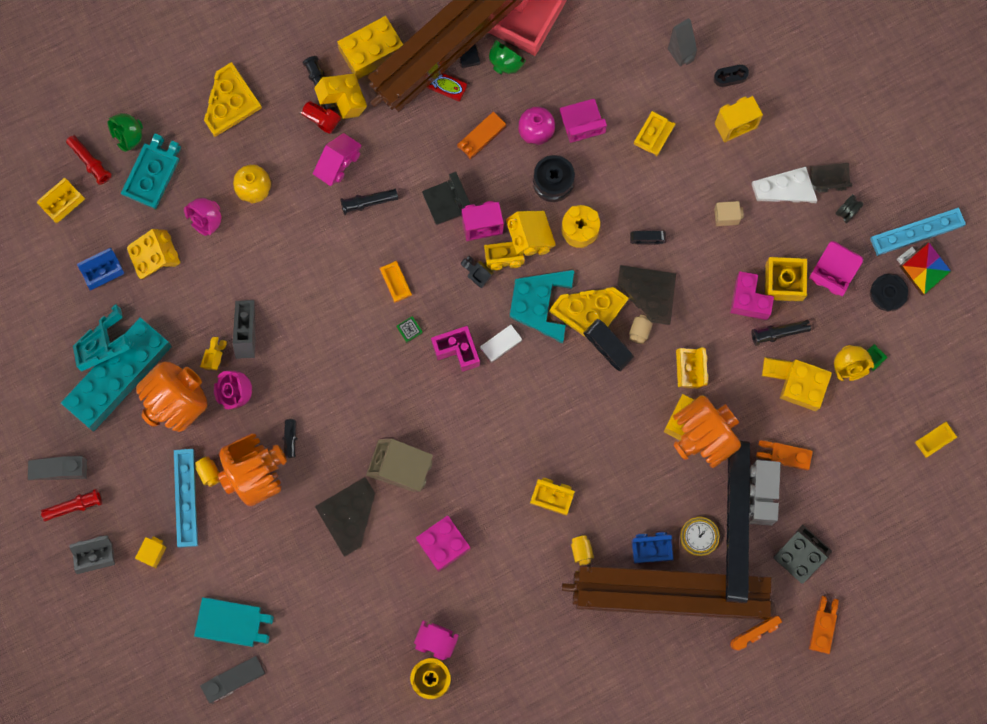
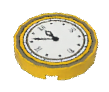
(699, 536)

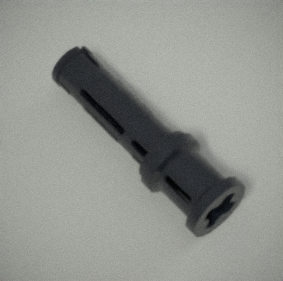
(315, 75)
(360, 202)
(772, 333)

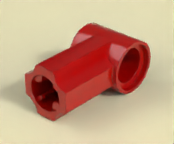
(325, 119)

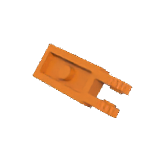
(786, 454)
(823, 627)
(754, 633)

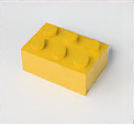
(369, 46)

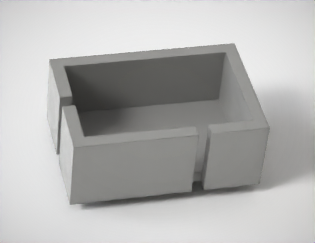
(763, 489)

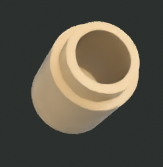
(640, 329)

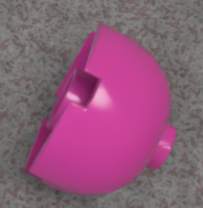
(536, 125)
(204, 214)
(232, 389)

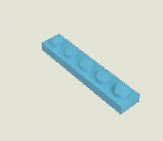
(917, 231)
(185, 498)

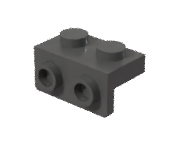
(92, 554)

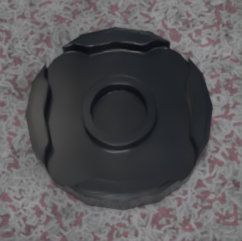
(889, 292)

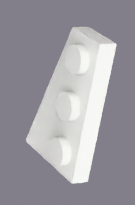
(787, 186)

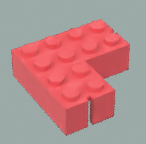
(529, 24)

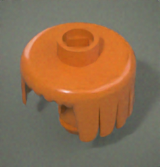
(172, 395)
(707, 429)
(248, 469)

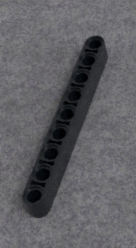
(738, 525)

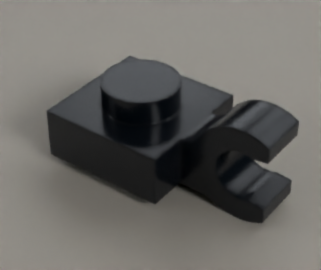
(479, 273)

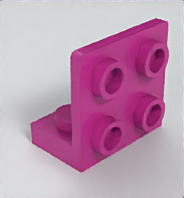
(582, 120)

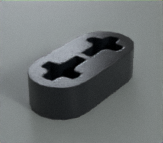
(730, 71)
(648, 237)

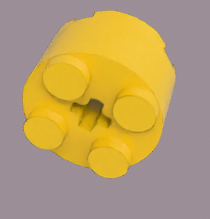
(578, 216)
(425, 668)

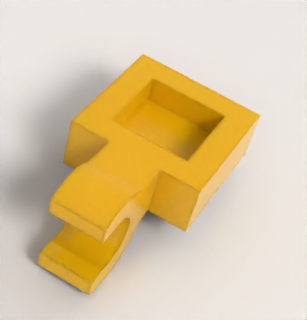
(212, 356)

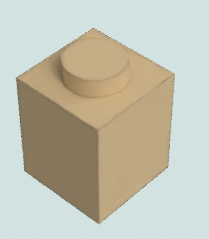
(728, 213)

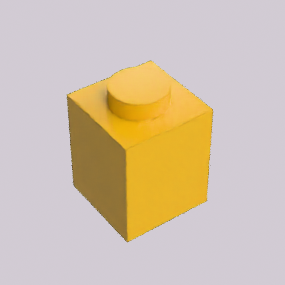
(151, 551)

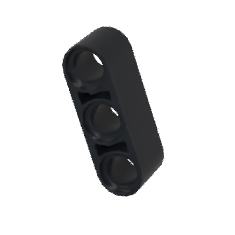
(608, 345)

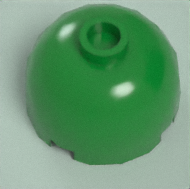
(505, 59)
(126, 130)

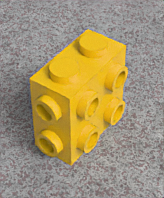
(530, 232)

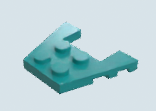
(532, 300)
(95, 345)

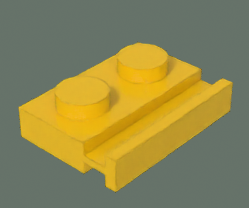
(654, 133)

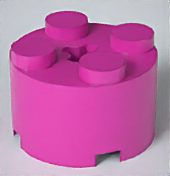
(435, 639)

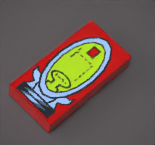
(449, 87)

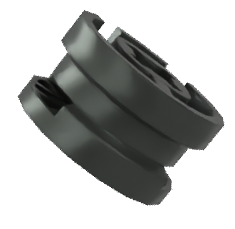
(849, 208)

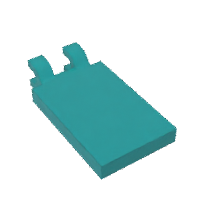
(152, 172)
(231, 622)

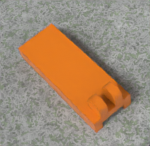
(481, 135)

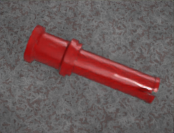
(92, 165)
(80, 503)

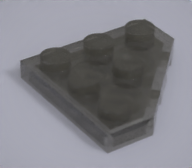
(649, 291)
(348, 515)

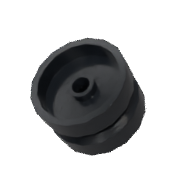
(553, 189)

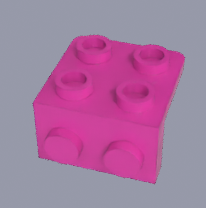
(836, 268)

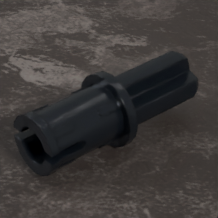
(290, 438)

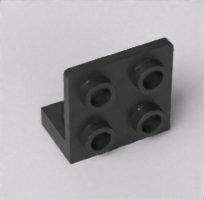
(446, 199)
(802, 554)

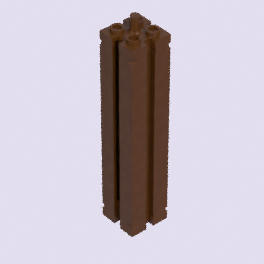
(435, 49)
(666, 593)

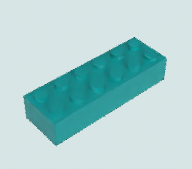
(115, 378)

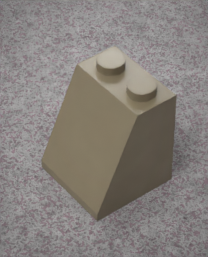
(400, 465)

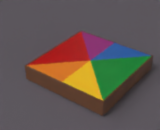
(925, 268)

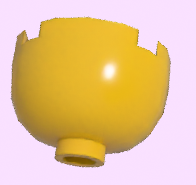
(251, 183)
(852, 363)

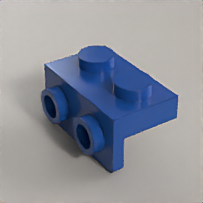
(100, 268)
(652, 549)

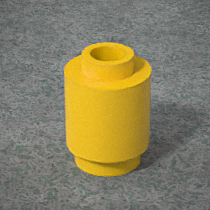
(207, 471)
(582, 550)

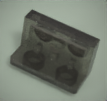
(830, 176)

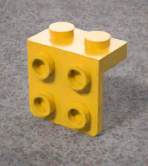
(152, 252)

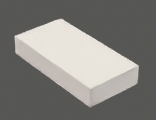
(501, 343)

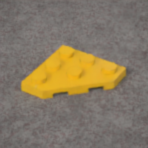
(229, 101)
(585, 307)

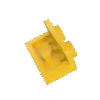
(60, 200)
(502, 255)
(692, 368)
(552, 496)

